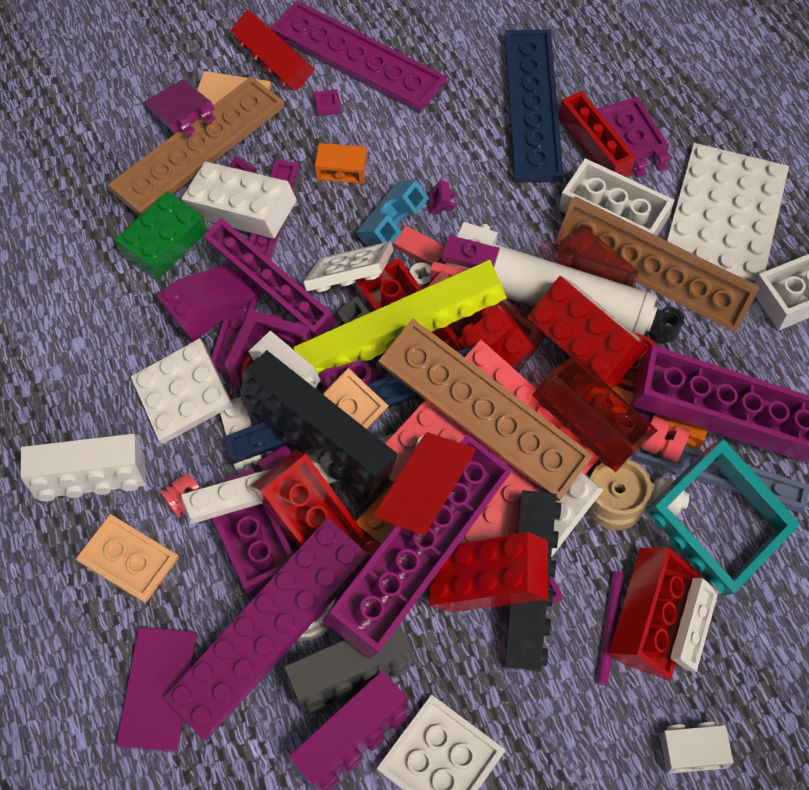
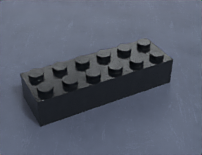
(317, 426)

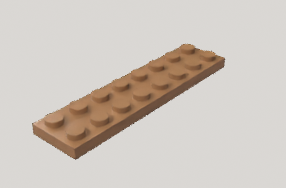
(182, 156)
(667, 267)
(485, 409)

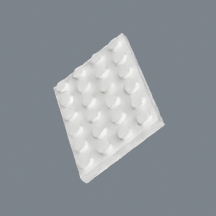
(729, 209)

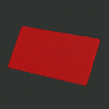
(425, 483)

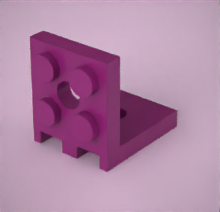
(252, 331)

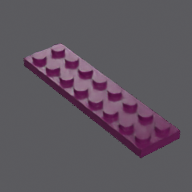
(359, 56)
(266, 629)

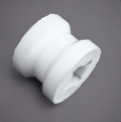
(421, 269)

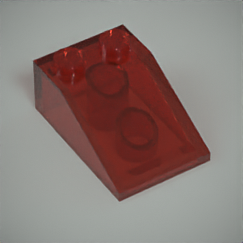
(591, 255)

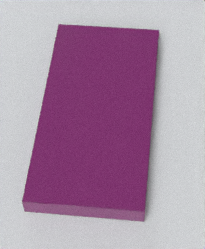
(157, 666)

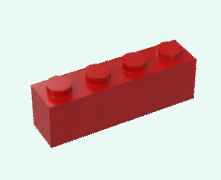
(272, 50)
(595, 134)

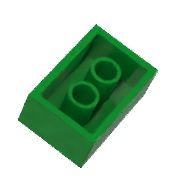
(161, 236)

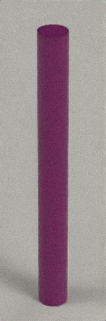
(609, 628)

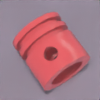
(172, 494)

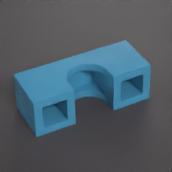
(402, 201)

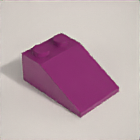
(205, 299)

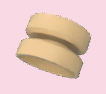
(623, 496)

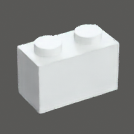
(696, 748)

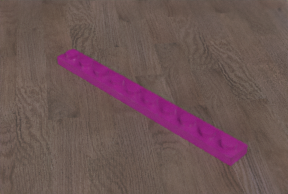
(232, 324)

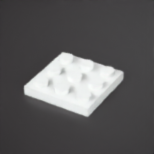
(348, 267)
(181, 391)
(440, 752)

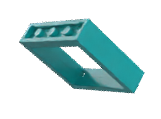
(751, 488)

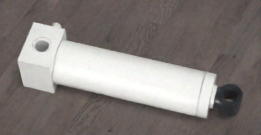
(530, 277)

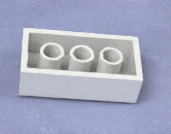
(618, 196)
(240, 198)
(785, 292)
(83, 467)

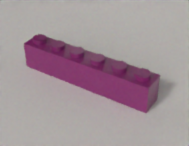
(270, 278)

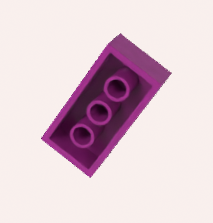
(253, 544)
(350, 733)

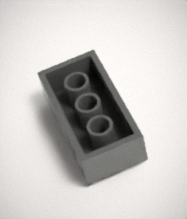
(344, 669)

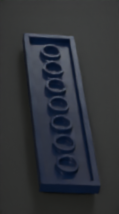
(533, 106)

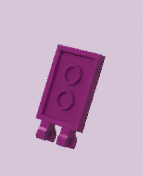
(180, 107)
(638, 132)

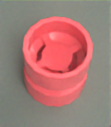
(667, 440)

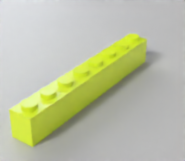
(431, 307)

